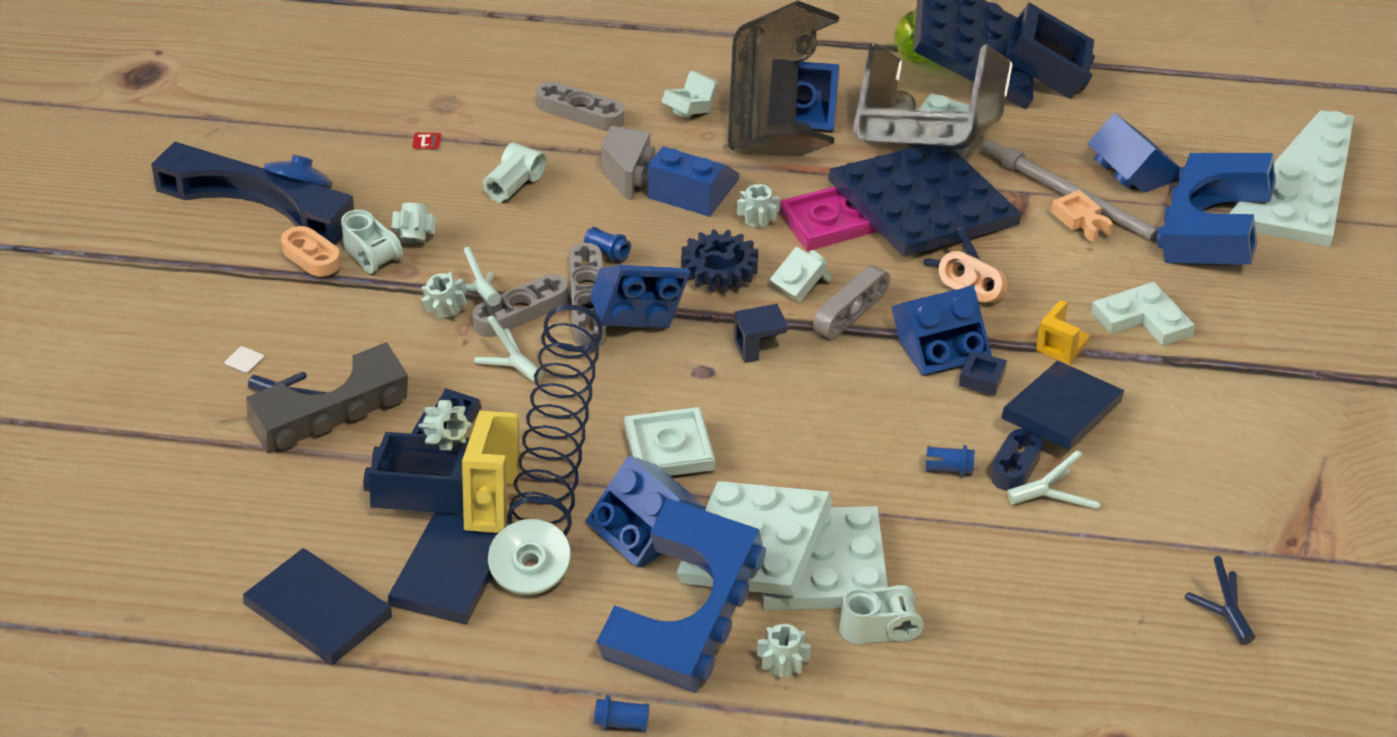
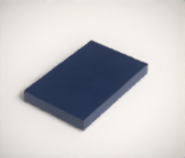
(1062, 404)
(445, 571)
(317, 606)

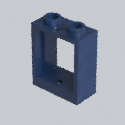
(1050, 51)
(415, 491)

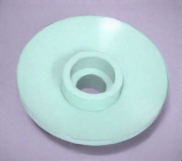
(529, 541)

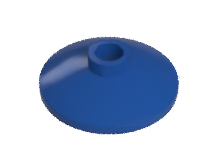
(300, 169)

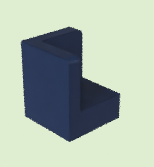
(757, 324)

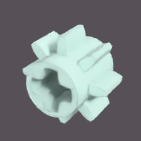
(758, 205)
(413, 222)
(444, 295)
(434, 422)
(783, 650)

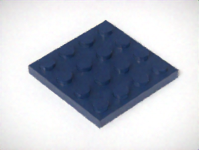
(953, 36)
(923, 198)

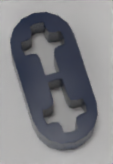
(1010, 457)

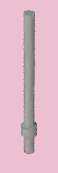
(1016, 161)

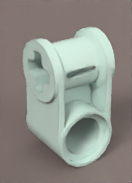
(369, 240)
(878, 613)

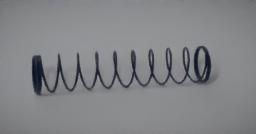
(544, 498)

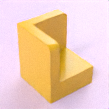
(1059, 338)

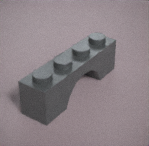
(286, 416)

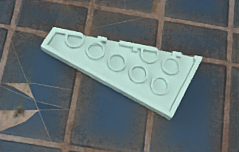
(1306, 183)

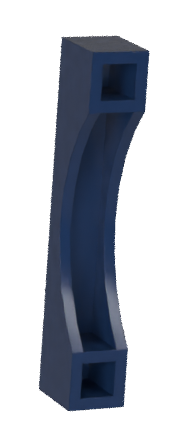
(198, 174)

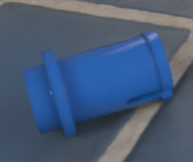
(615, 246)
(953, 460)
(621, 714)

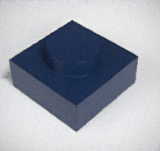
(983, 373)

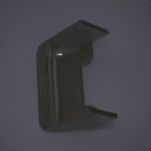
(767, 80)
(890, 115)

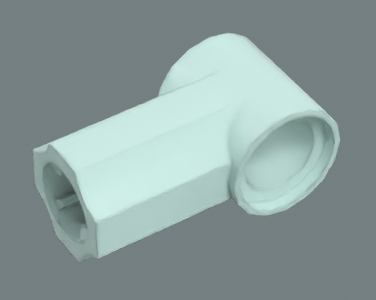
(516, 167)

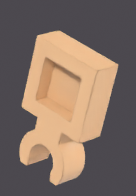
(1079, 211)

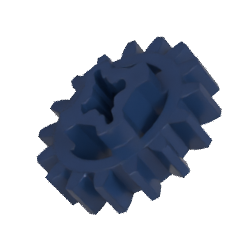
(720, 260)

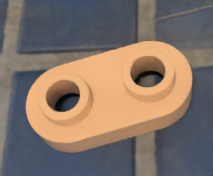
(310, 251)
(976, 273)

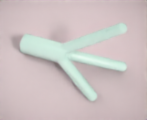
(481, 284)
(516, 359)
(1041, 487)

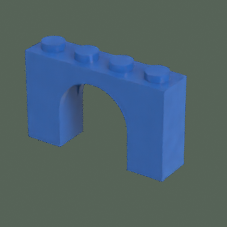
(1205, 181)
(684, 648)

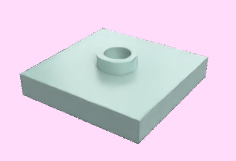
(671, 440)

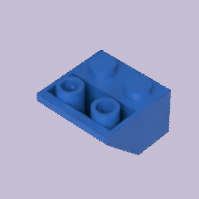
(638, 295)
(941, 329)
(632, 506)

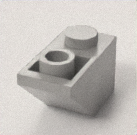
(626, 157)

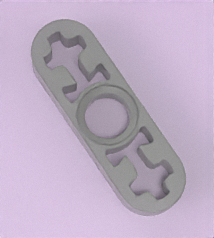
(598, 113)
(541, 295)
(851, 302)

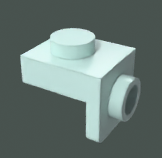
(694, 97)
(800, 273)

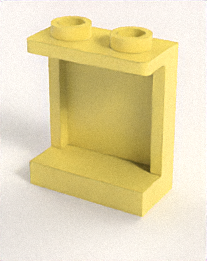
(487, 468)

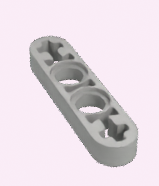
(581, 293)

